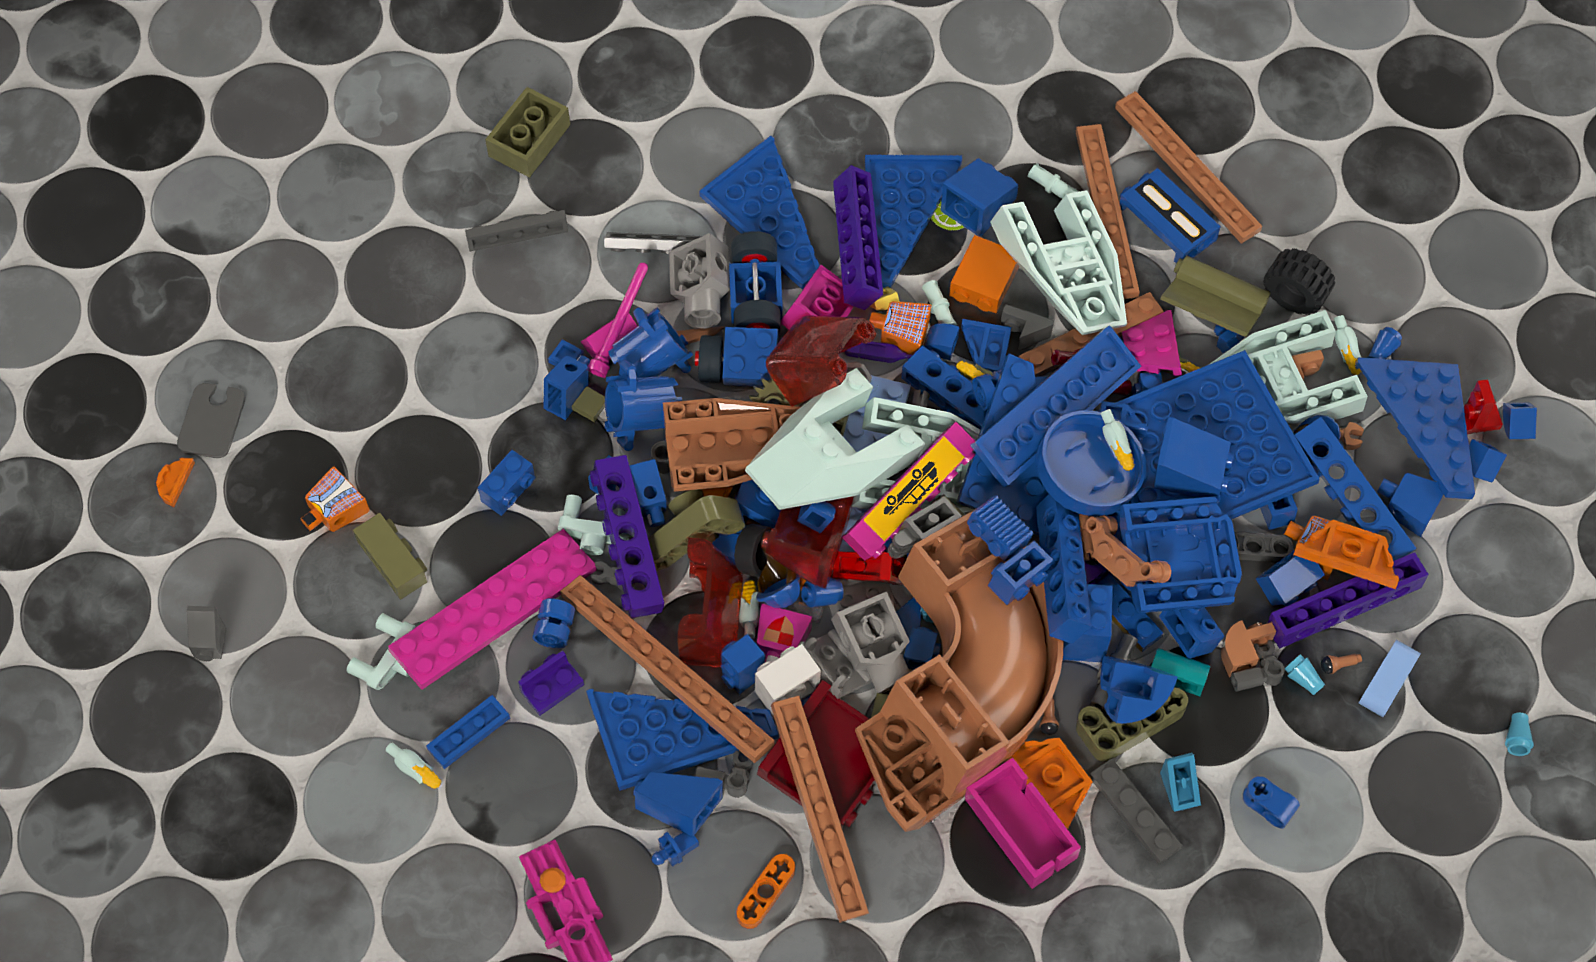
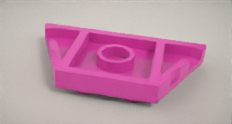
(1154, 344)

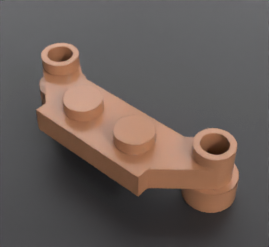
(1119, 558)

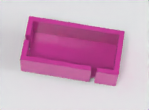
(1022, 823)

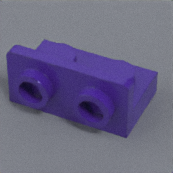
(550, 683)

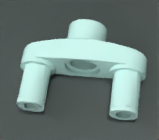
(587, 531)
(380, 675)

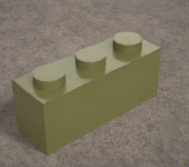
(391, 555)

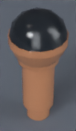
(1332, 664)
(1049, 724)

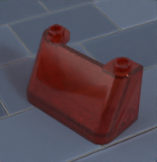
(809, 358)
(804, 549)
(706, 634)

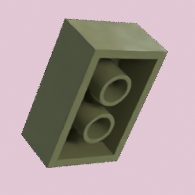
(528, 132)

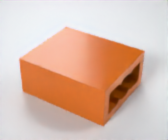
(984, 275)

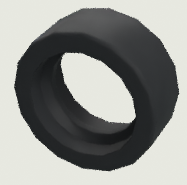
(745, 555)

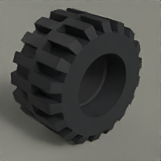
(1299, 281)

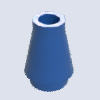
(1386, 343)

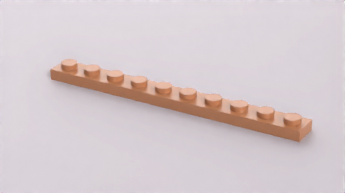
(668, 669)

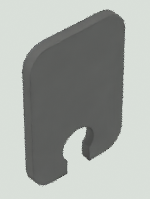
(207, 427)

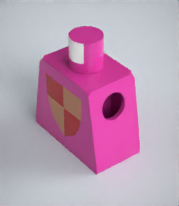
(781, 630)

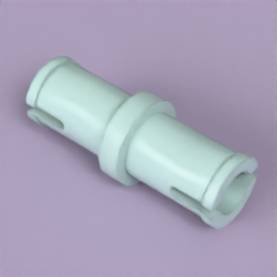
(1051, 182)
(938, 302)

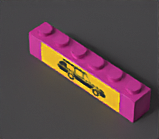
(909, 491)

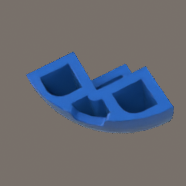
(1133, 689)

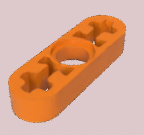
(771, 869)

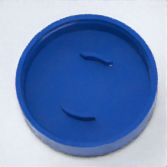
(1082, 469)

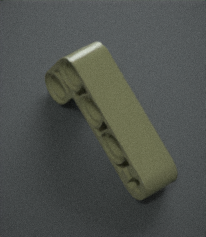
(700, 520)
(1113, 732)

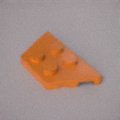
(1351, 551)
(1054, 775)

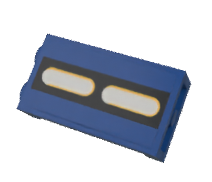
(1170, 214)

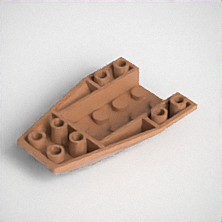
(717, 439)

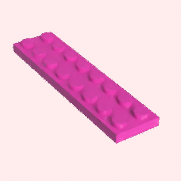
(490, 609)

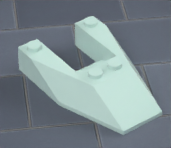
(1073, 274)
(1272, 356)
(889, 416)
(813, 461)

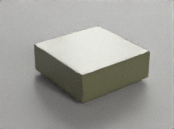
(589, 404)

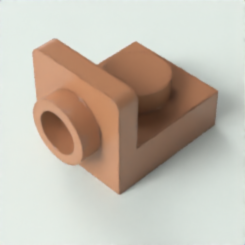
(1308, 362)

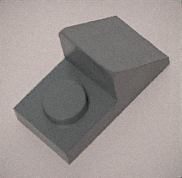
(1032, 326)

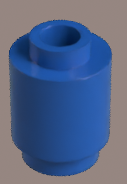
(817, 597)

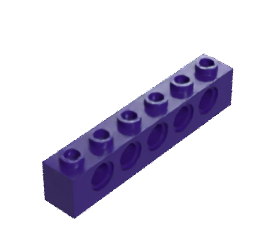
(857, 238)
(617, 472)
(1344, 602)

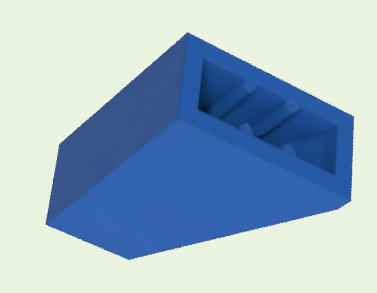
(678, 799)

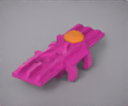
(572, 900)

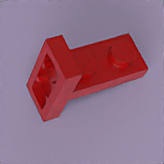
(1481, 410)
(882, 569)

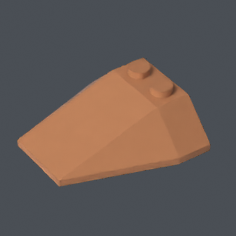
(905, 770)

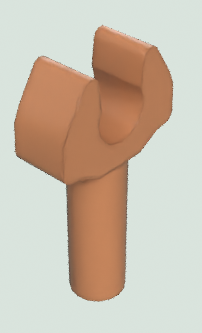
(1351, 429)

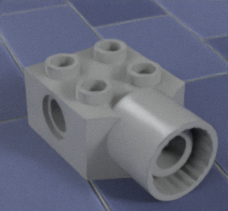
(700, 279)
(874, 640)

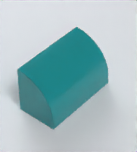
(1190, 673)

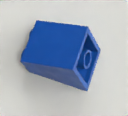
(976, 195)
(1192, 461)
(1096, 640)

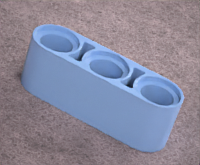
(1389, 678)

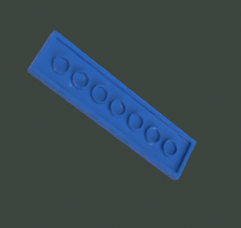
(1075, 386)

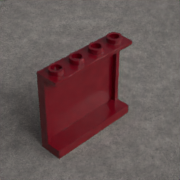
(839, 751)

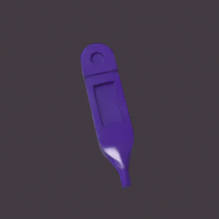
(877, 352)

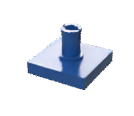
(756, 504)

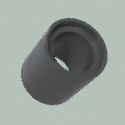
(658, 449)

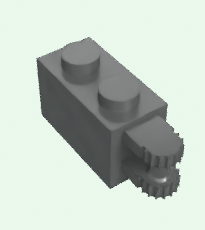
(922, 525)

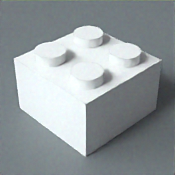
(787, 677)

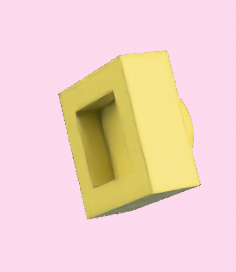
(883, 302)

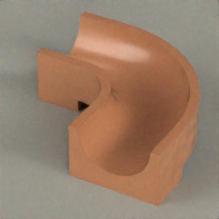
(994, 663)

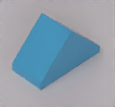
(1181, 782)

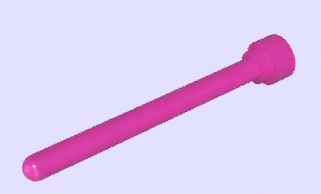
(599, 365)

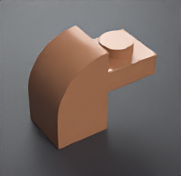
(1238, 647)

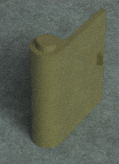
(1216, 296)

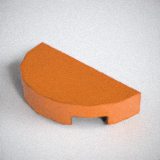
(172, 479)

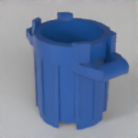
(652, 346)
(636, 403)

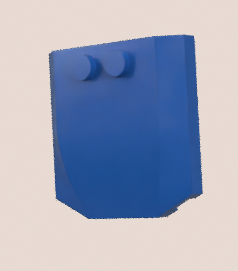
(1194, 542)

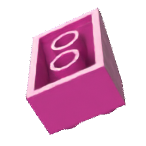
(818, 298)

